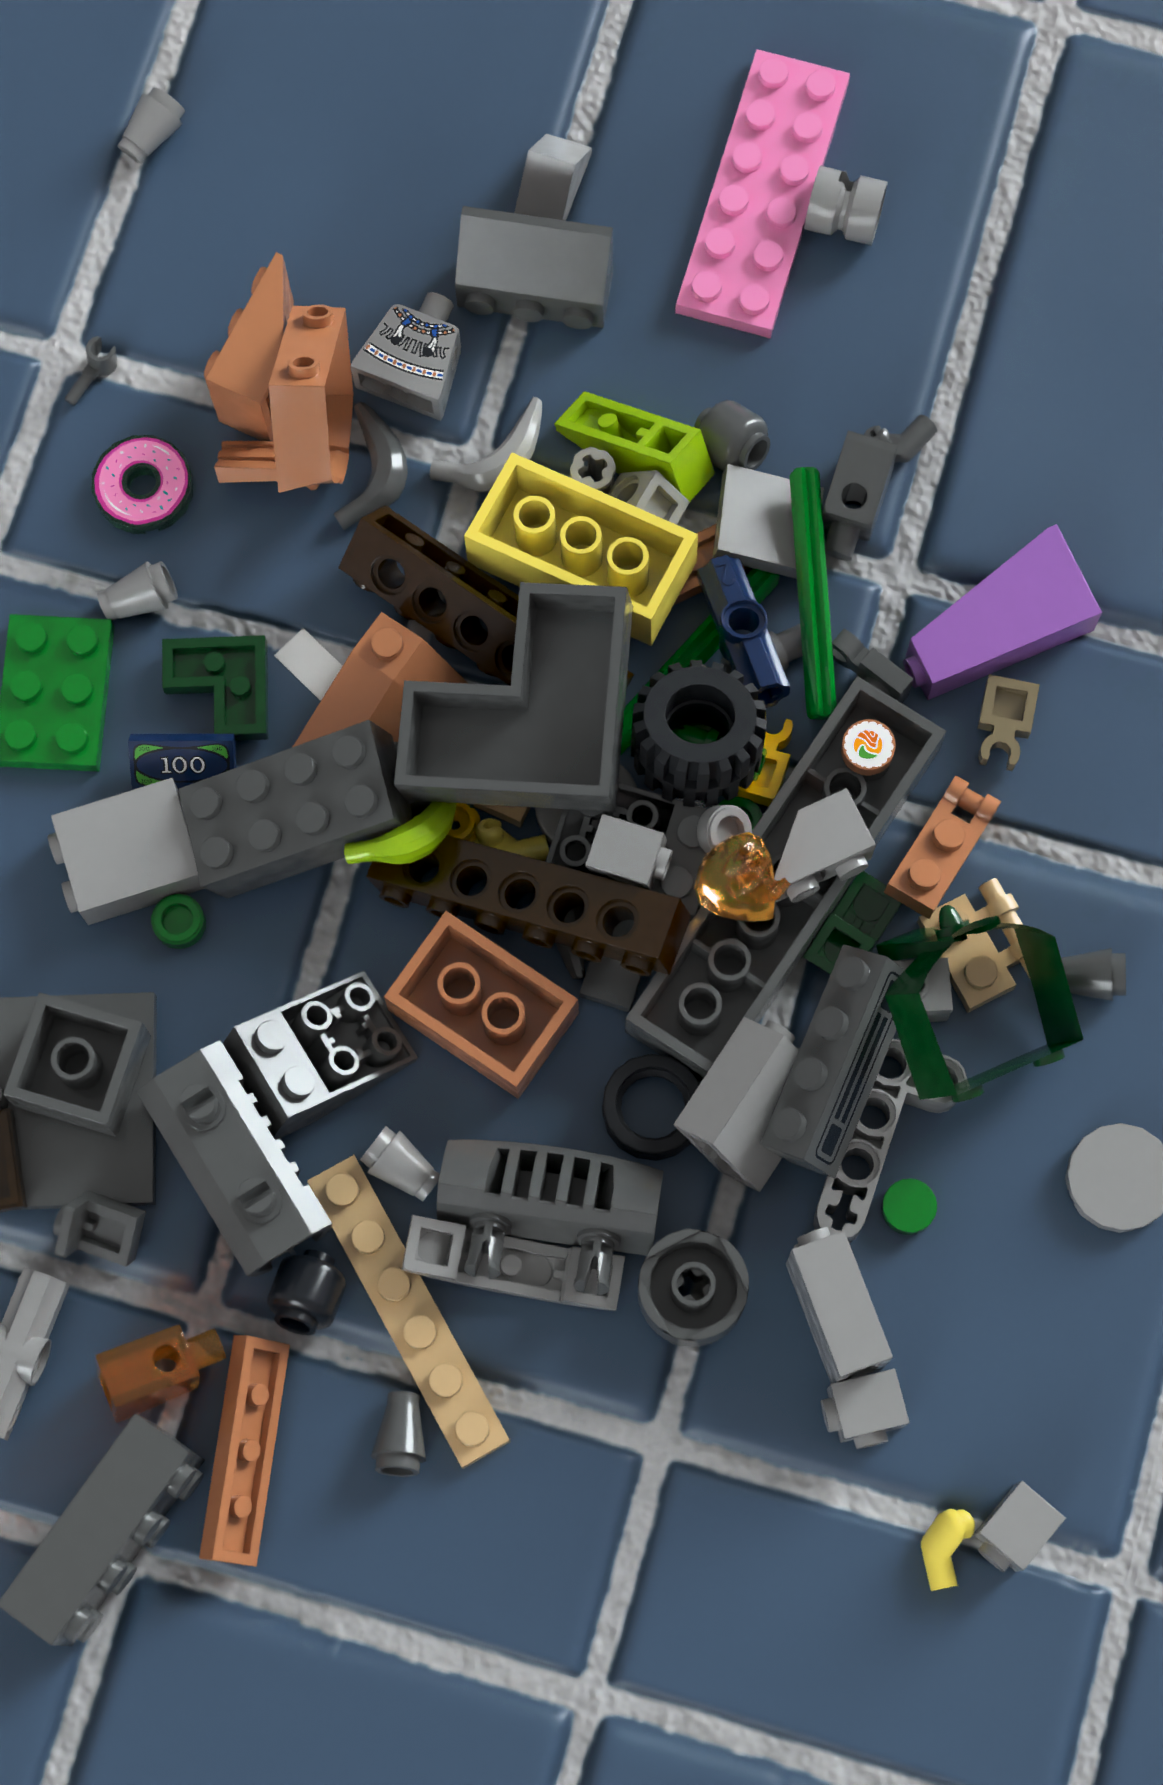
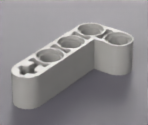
(874, 1143)

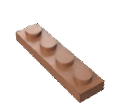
(244, 1451)

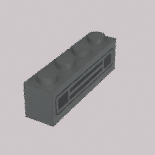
(835, 1064)

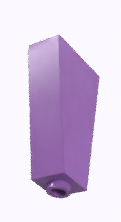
(1008, 617)

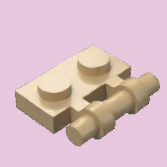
(974, 964)

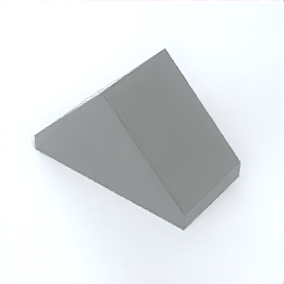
(552, 177)

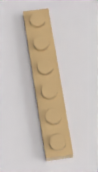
(409, 1313)

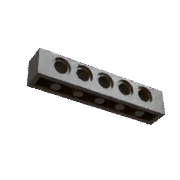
(430, 566)
(647, 947)

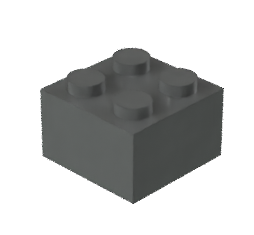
(77, 1064)

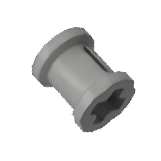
(600, 466)

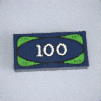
(180, 757)

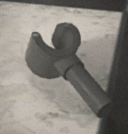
(95, 367)

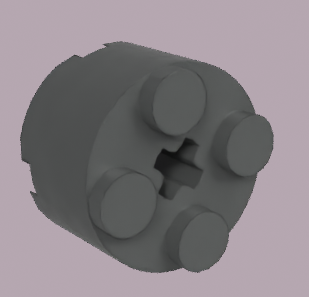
(703, 1259)

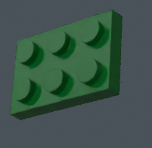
(55, 692)

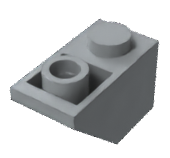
(823, 843)

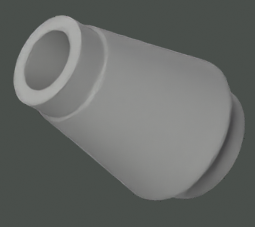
(151, 124)
(139, 592)
(400, 1164)

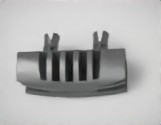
(233, 1158)
(551, 1198)

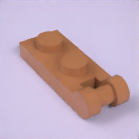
(941, 848)

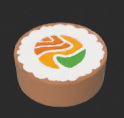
(868, 747)

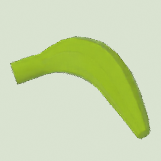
(407, 842)

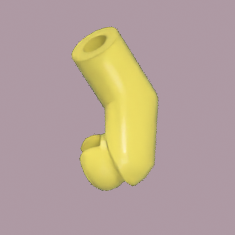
(941, 1542)

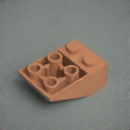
(243, 368)

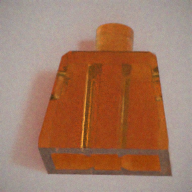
(135, 1383)

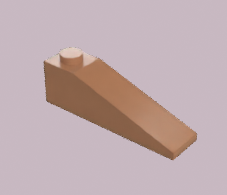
(374, 678)

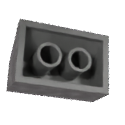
(534, 267)

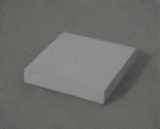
(756, 521)

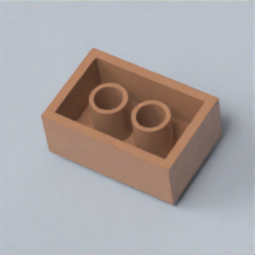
(482, 1004)

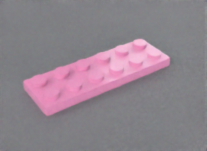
(762, 194)

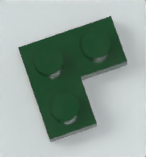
(232, 670)

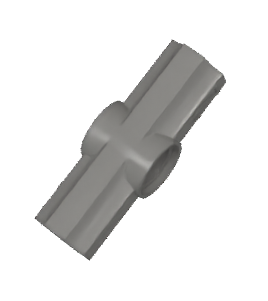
(26, 1340)

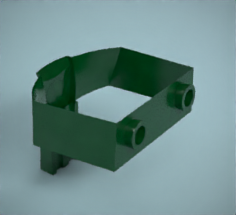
(912, 1022)

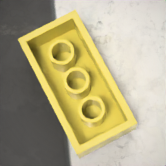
(565, 532)

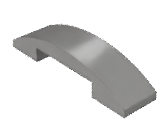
(527, 1267)

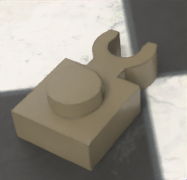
(1008, 713)

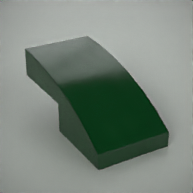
(855, 922)

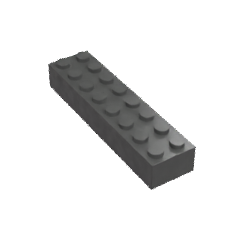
(739, 966)

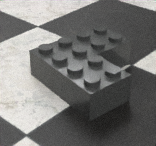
(547, 735)

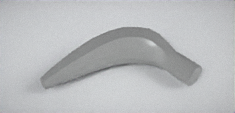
(483, 473)

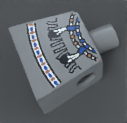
(411, 357)

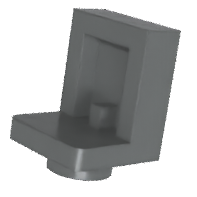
(99, 1228)

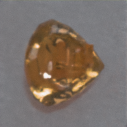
(739, 879)

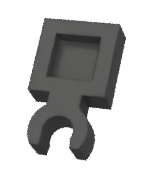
(871, 666)

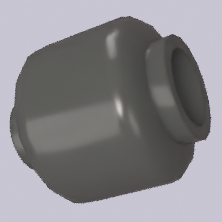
(734, 435)

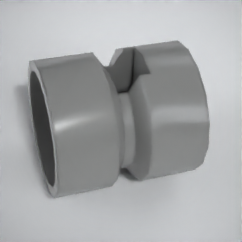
(845, 205)

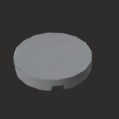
(1117, 1177)

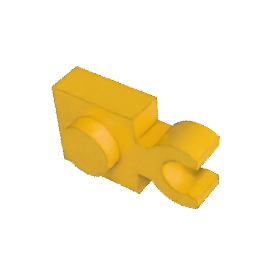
(774, 769)

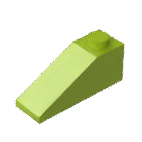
(639, 441)

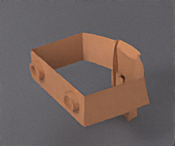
(308, 408)

